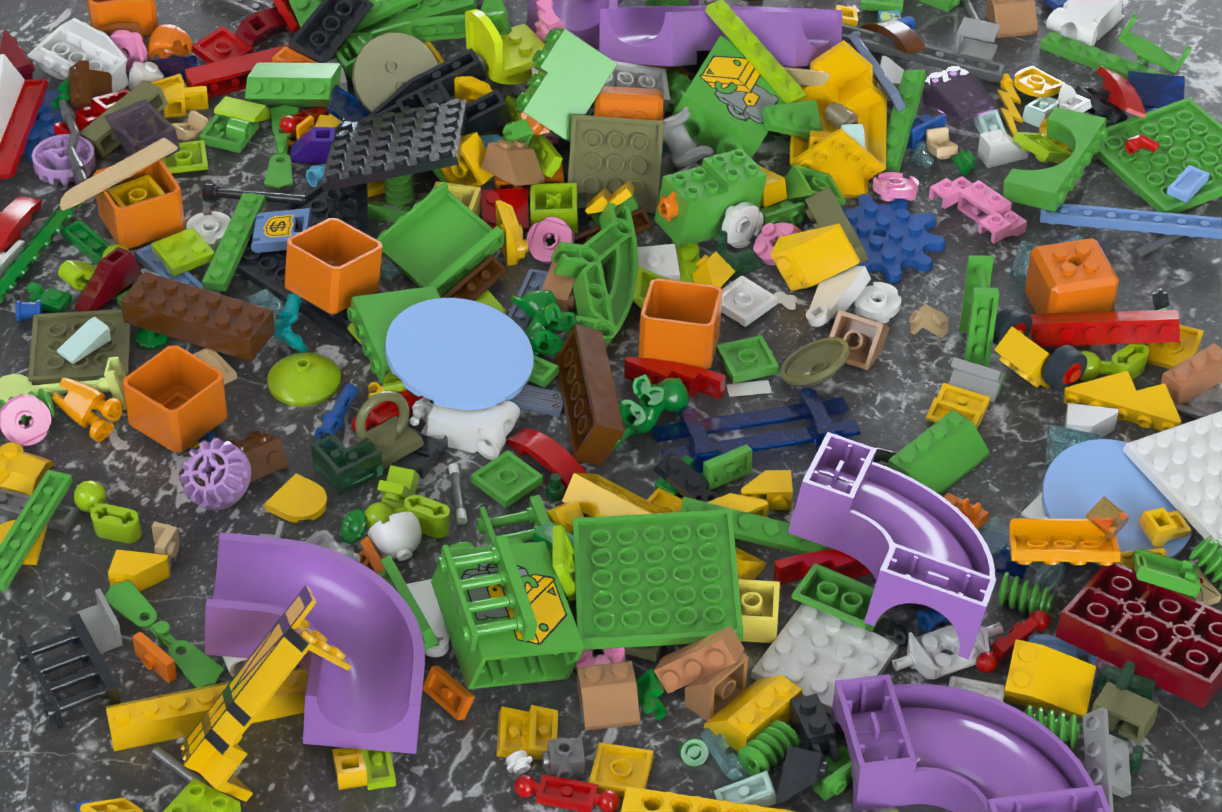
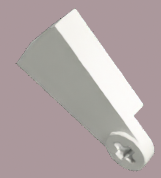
(836, 294)
(426, 600)

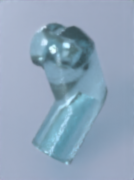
(921, 157)
(389, 270)

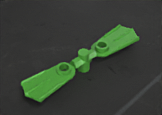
(279, 168)
(194, 663)

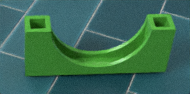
(1049, 186)

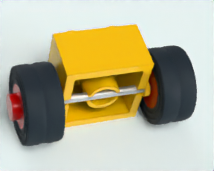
(1028, 359)

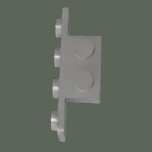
(1106, 756)

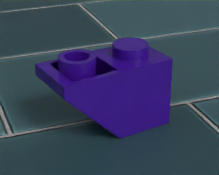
(313, 146)

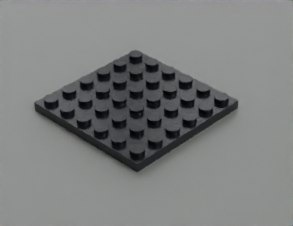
(396, 145)

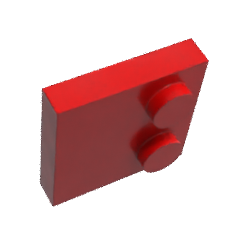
(220, 46)
(515, 197)

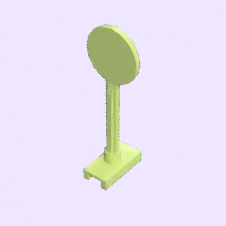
(18, 384)

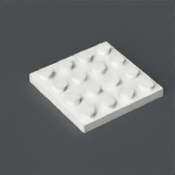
(821, 649)

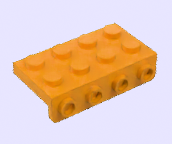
(1060, 541)

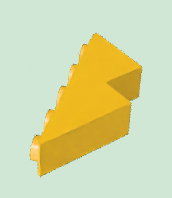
(1145, 407)

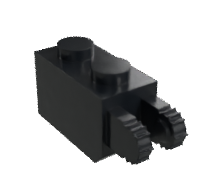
(813, 726)

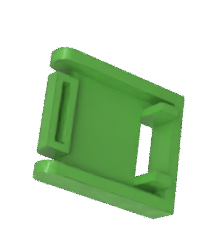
(1166, 572)

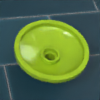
(304, 379)

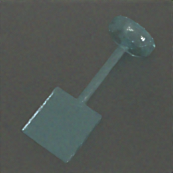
(997, 538)

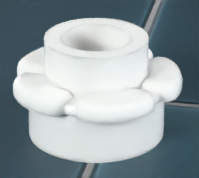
(519, 762)

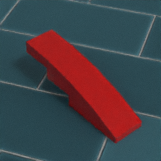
(1122, 92)
(87, 115)
(15, 218)
(693, 377)
(797, 566)

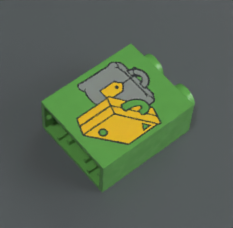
(727, 102)
(503, 656)

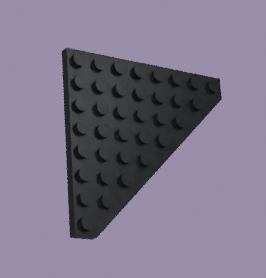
(268, 268)

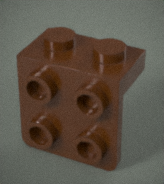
(87, 84)
(263, 452)

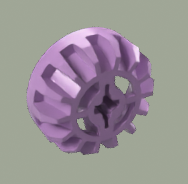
(53, 163)
(224, 482)

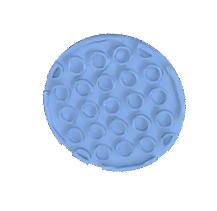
(459, 353)
(1099, 469)

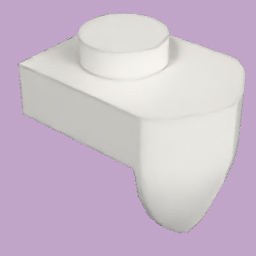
(143, 71)
(1071, 101)

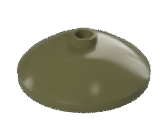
(815, 362)

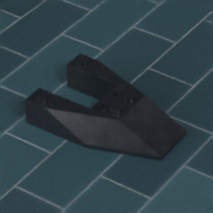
(438, 87)

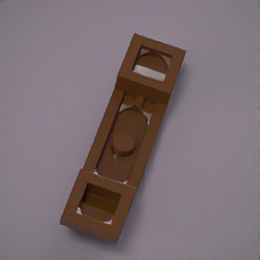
(905, 38)

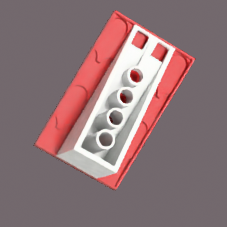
(18, 111)

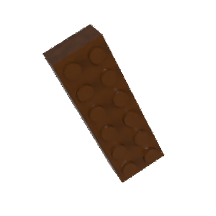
(198, 316)
(589, 396)

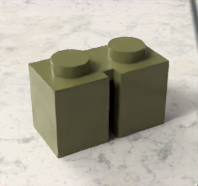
(1135, 710)

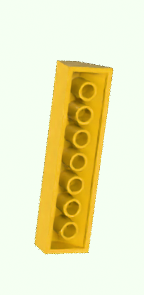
(604, 498)
(178, 713)

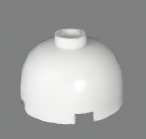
(396, 537)

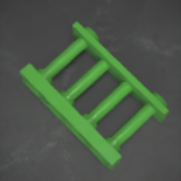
(979, 310)
(535, 514)
(507, 576)

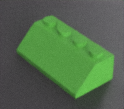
(292, 84)
(942, 453)

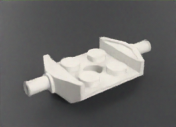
(926, 656)

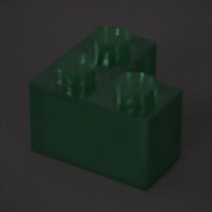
(344, 466)

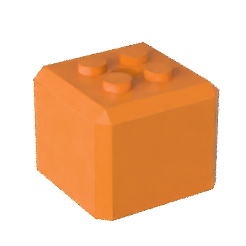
(123, 11)
(630, 103)
(147, 219)
(332, 265)
(1071, 278)
(680, 322)
(175, 398)

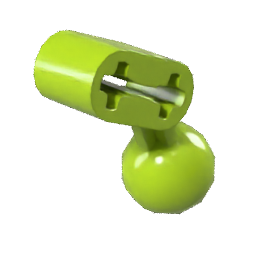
(79, 273)
(1130, 359)
(432, 515)
(108, 520)

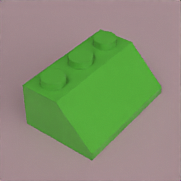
(836, 595)

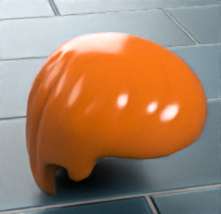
(169, 41)

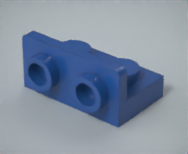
(921, 124)

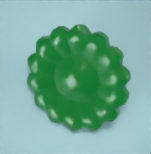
(150, 339)
(353, 526)

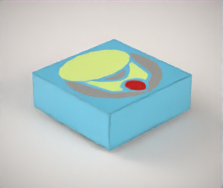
(889, 15)

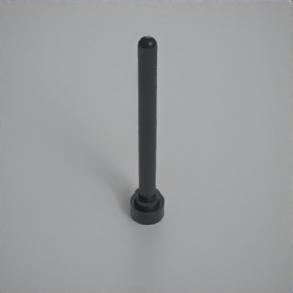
(212, 192)

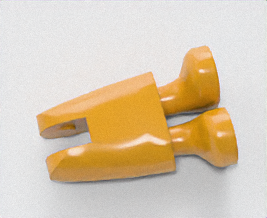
(79, 406)

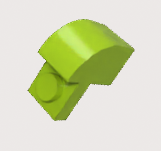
(398, 486)

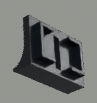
(432, 449)

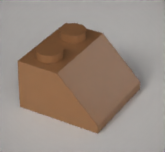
(1013, 16)
(513, 162)
(862, 336)
(717, 690)
(608, 695)

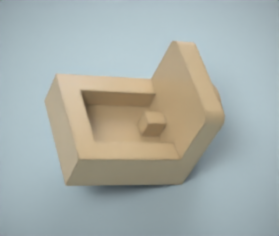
(192, 128)
(939, 144)
(929, 319)
(166, 539)

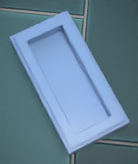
(1188, 183)

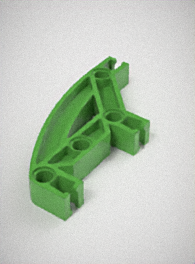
(600, 303)

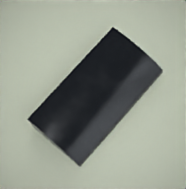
(329, 28)

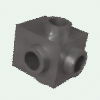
(564, 758)

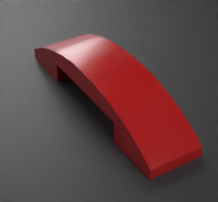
(546, 452)

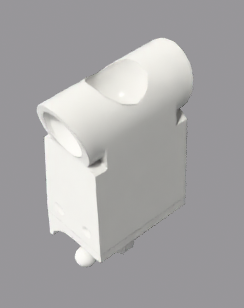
(1086, 19)
(468, 429)

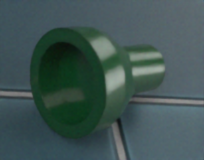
(555, 490)

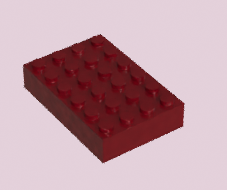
(1155, 627)

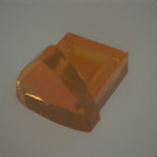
(1107, 517)

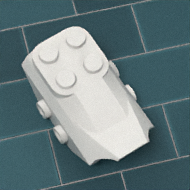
(78, 42)

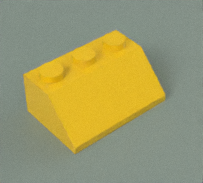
(754, 710)

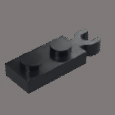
(1100, 104)
(684, 478)

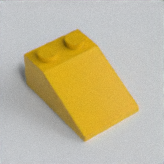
(813, 256)
(1048, 679)

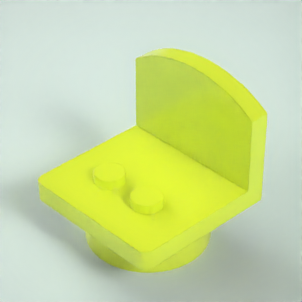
(505, 56)

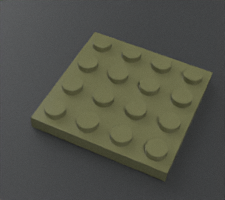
(616, 150)
(54, 329)

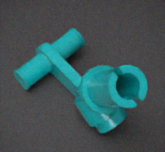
(283, 324)

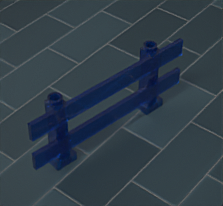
(809, 408)

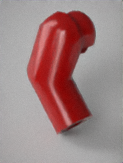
(1139, 142)

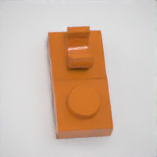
(973, 512)
(371, 556)
(448, 692)

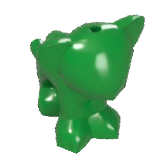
(545, 317)
(642, 416)

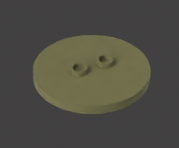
(387, 65)

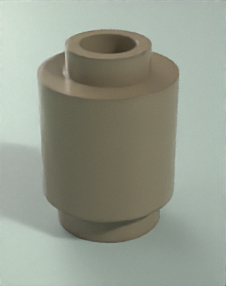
(838, 114)

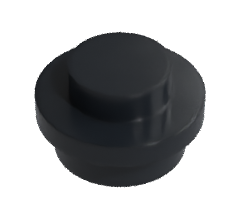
(1160, 299)

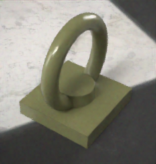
(393, 436)

